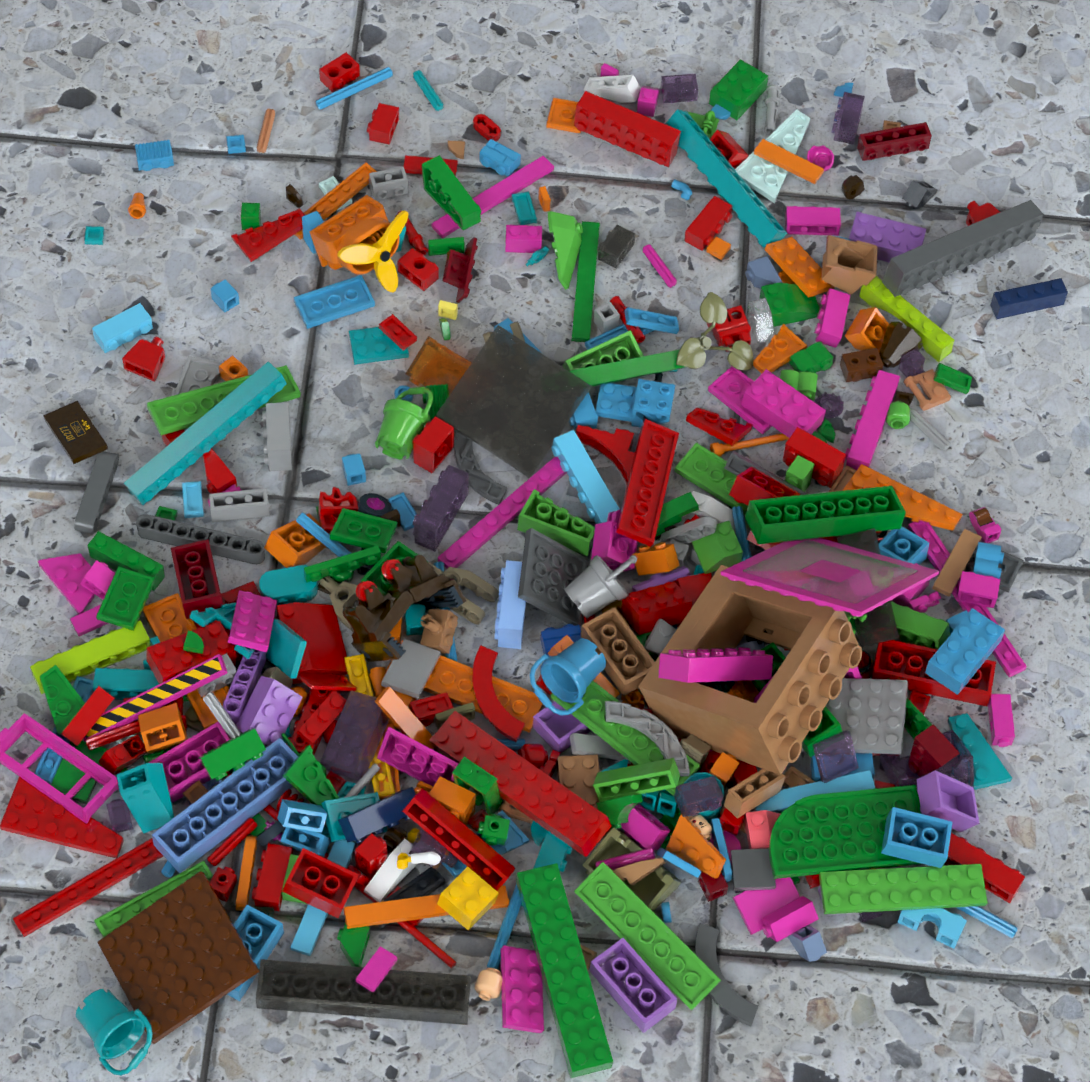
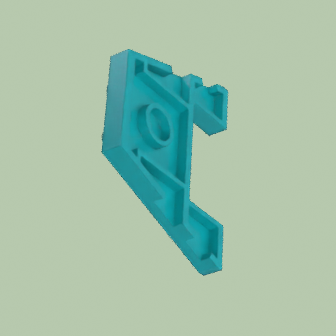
(225, 616)

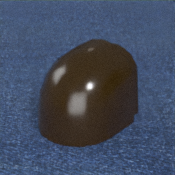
(852, 187)

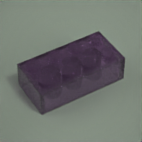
(441, 507)
(355, 737)

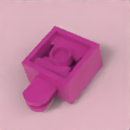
(611, 546)

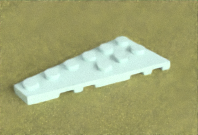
(765, 176)

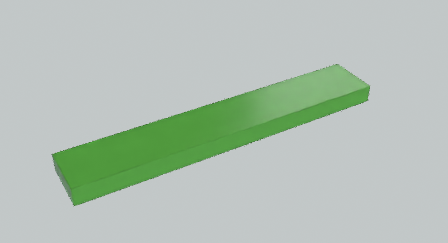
(123, 913)

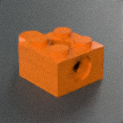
(452, 796)

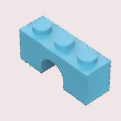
(949, 924)

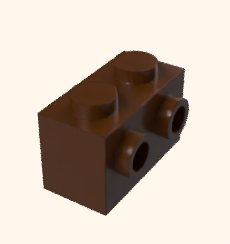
(861, 364)

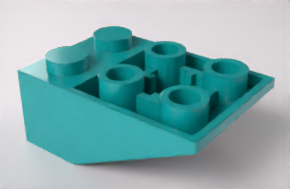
(147, 795)

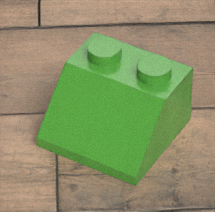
(718, 548)

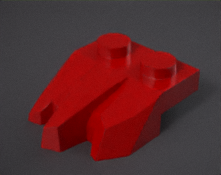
(331, 506)

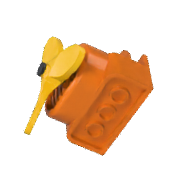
(361, 240)

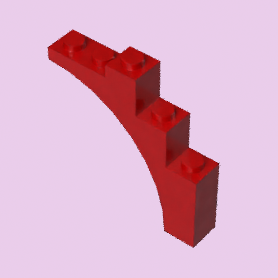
(614, 446)

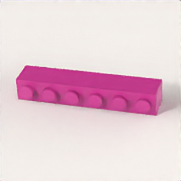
(872, 420)

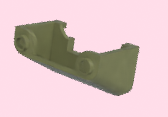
(651, 889)

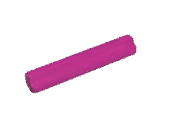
(659, 265)
(627, 859)

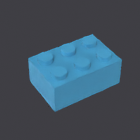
(916, 837)

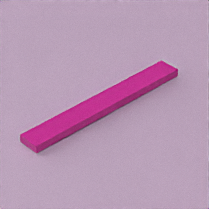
(499, 192)

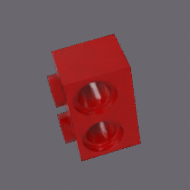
(339, 72)

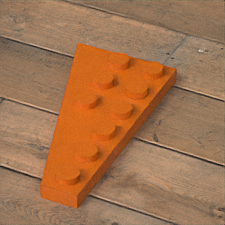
(914, 503)

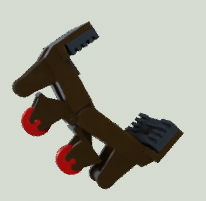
(380, 612)

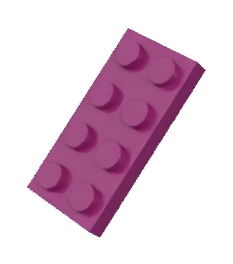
(730, 390)
(252, 621)
(521, 990)

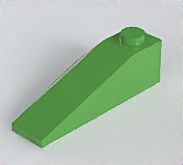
(566, 245)

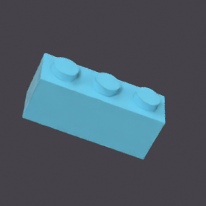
(122, 328)

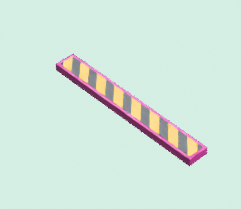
(159, 695)

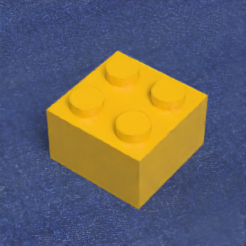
(467, 898)

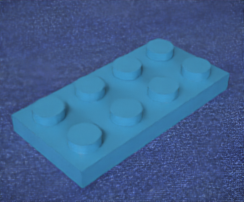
(334, 301)

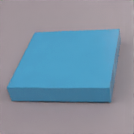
(678, 862)

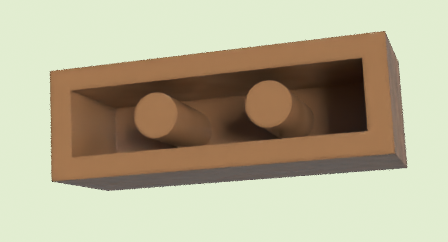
(753, 792)

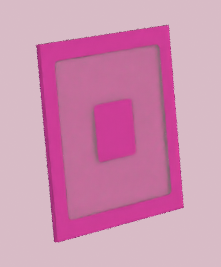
(830, 574)

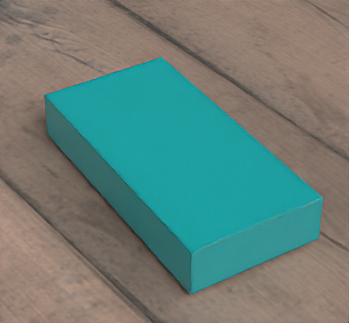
(524, 208)

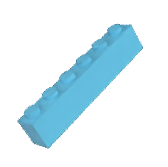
(584, 476)

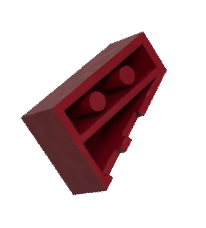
(930, 751)

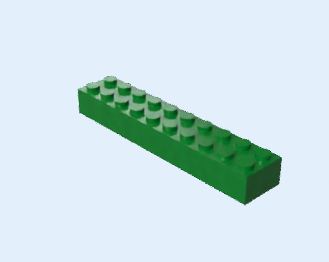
(564, 971)

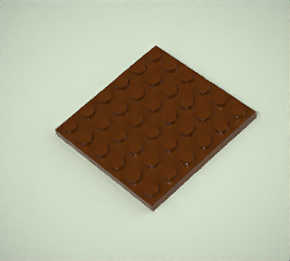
(178, 956)

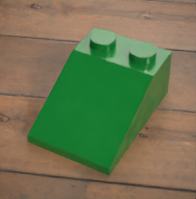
(789, 303)

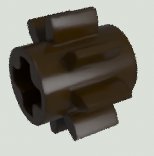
(394, 837)

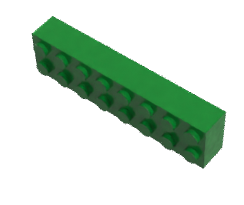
(824, 514)

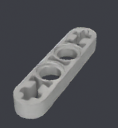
(691, 531)

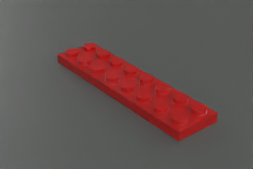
(647, 483)

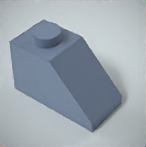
(762, 273)
(808, 943)

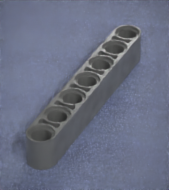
(193, 533)

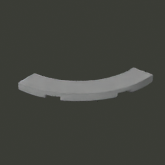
(652, 728)

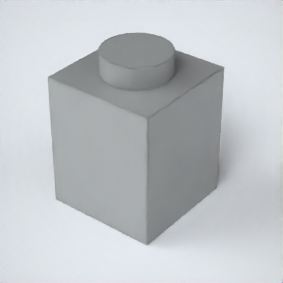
(606, 317)

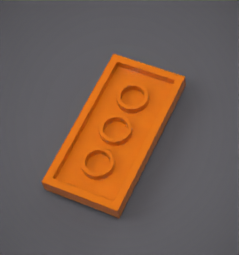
(798, 266)

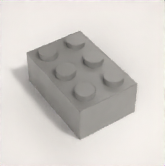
(277, 436)

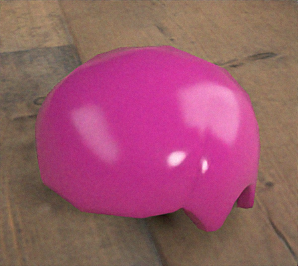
(821, 157)

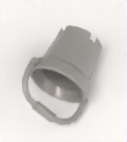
(597, 586)

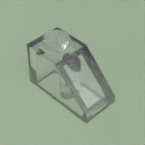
(760, 320)

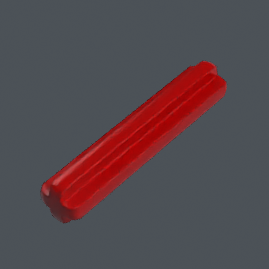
(113, 735)
(232, 841)

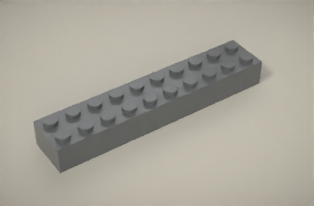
(962, 248)

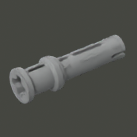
(772, 102)

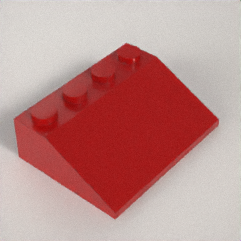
(321, 630)

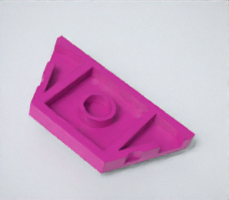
(67, 574)

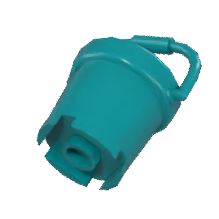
(113, 1028)

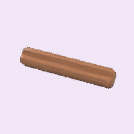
(265, 130)

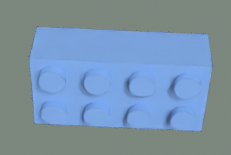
(510, 608)

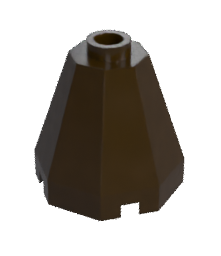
(897, 343)

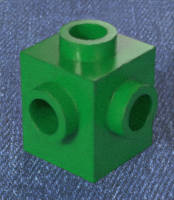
(494, 829)

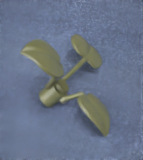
(692, 351)

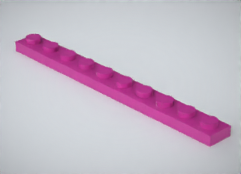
(501, 515)
(938, 555)

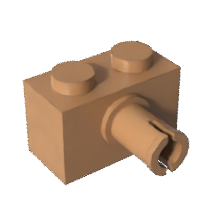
(439, 629)

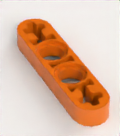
(246, 873)

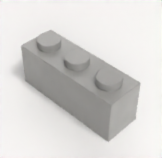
(239, 505)

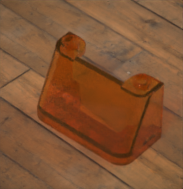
(437, 365)

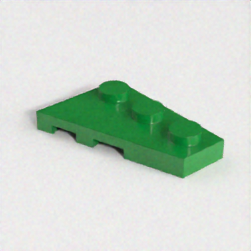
(61, 697)
(309, 778)

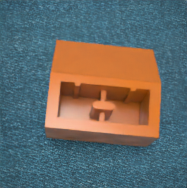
(162, 728)

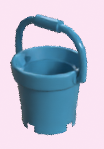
(568, 674)

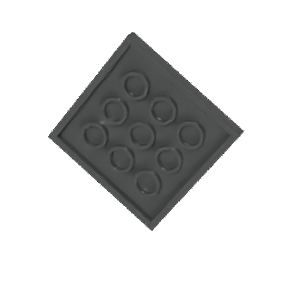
(545, 574)

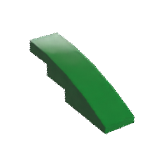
(674, 510)

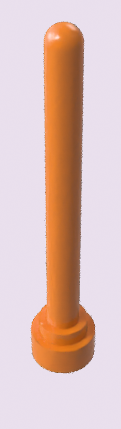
(720, 449)

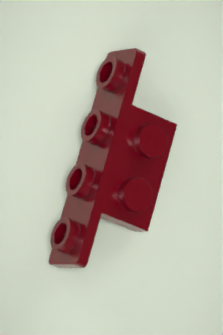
(459, 268)

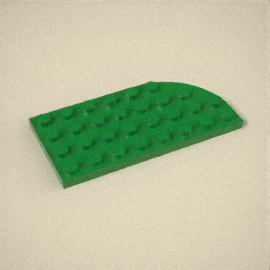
(837, 832)

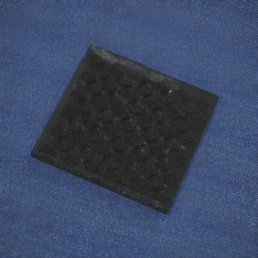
(513, 401)

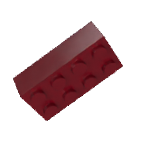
(196, 577)

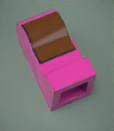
(984, 525)

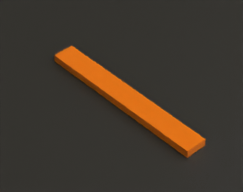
(404, 910)

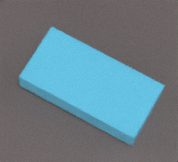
(193, 499)

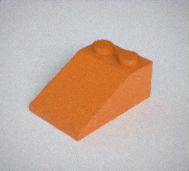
(293, 544)

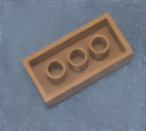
(624, 654)
(578, 776)

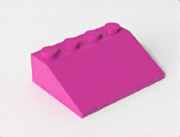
(415, 758)

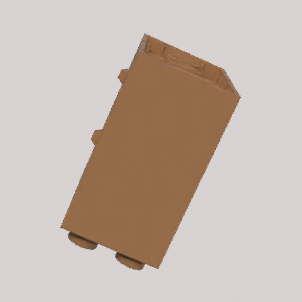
(792, 704)

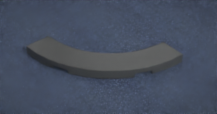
(477, 479)
(723, 993)

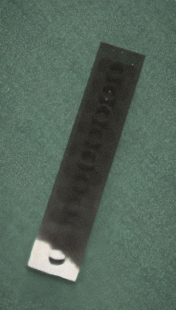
(335, 991)

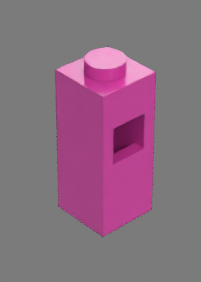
(1001, 720)
(789, 919)

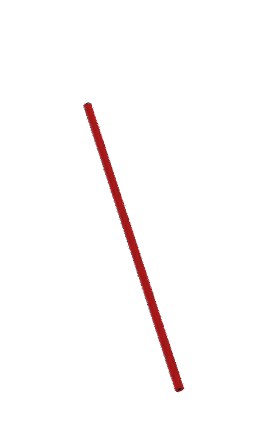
(405, 924)

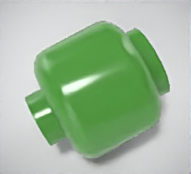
(898, 415)

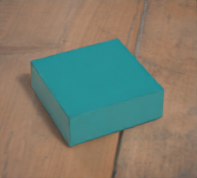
(94, 235)

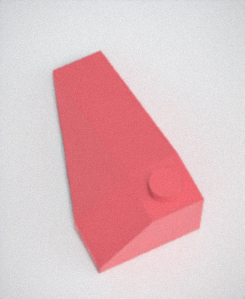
(759, 828)

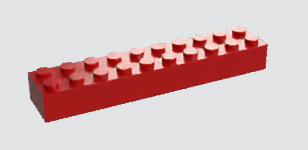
(524, 784)

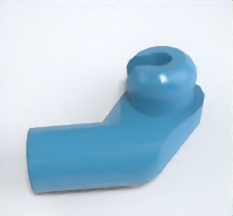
(684, 188)

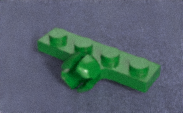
(342, 567)

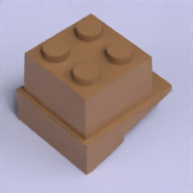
(848, 263)

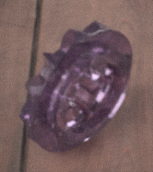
(837, 404)

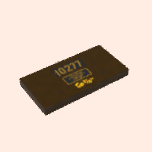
(75, 432)

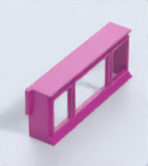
(66, 751)

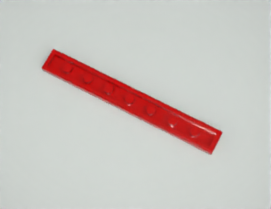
(87, 888)

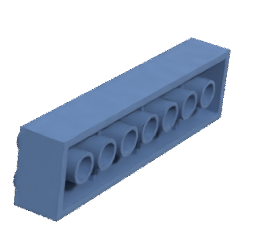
(225, 807)

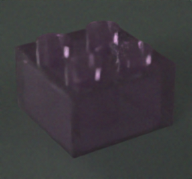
(847, 118)

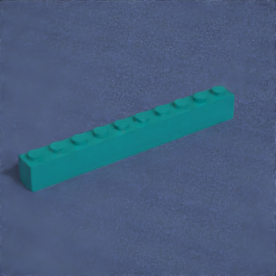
(726, 179)
(205, 433)

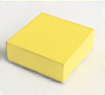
(447, 310)

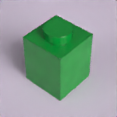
(250, 215)

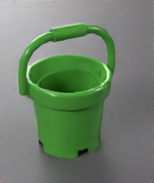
(402, 423)

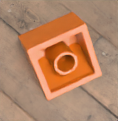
(867, 329)

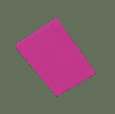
(760, 903)

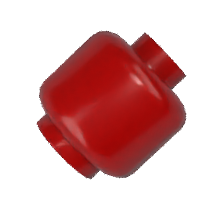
(534, 754)

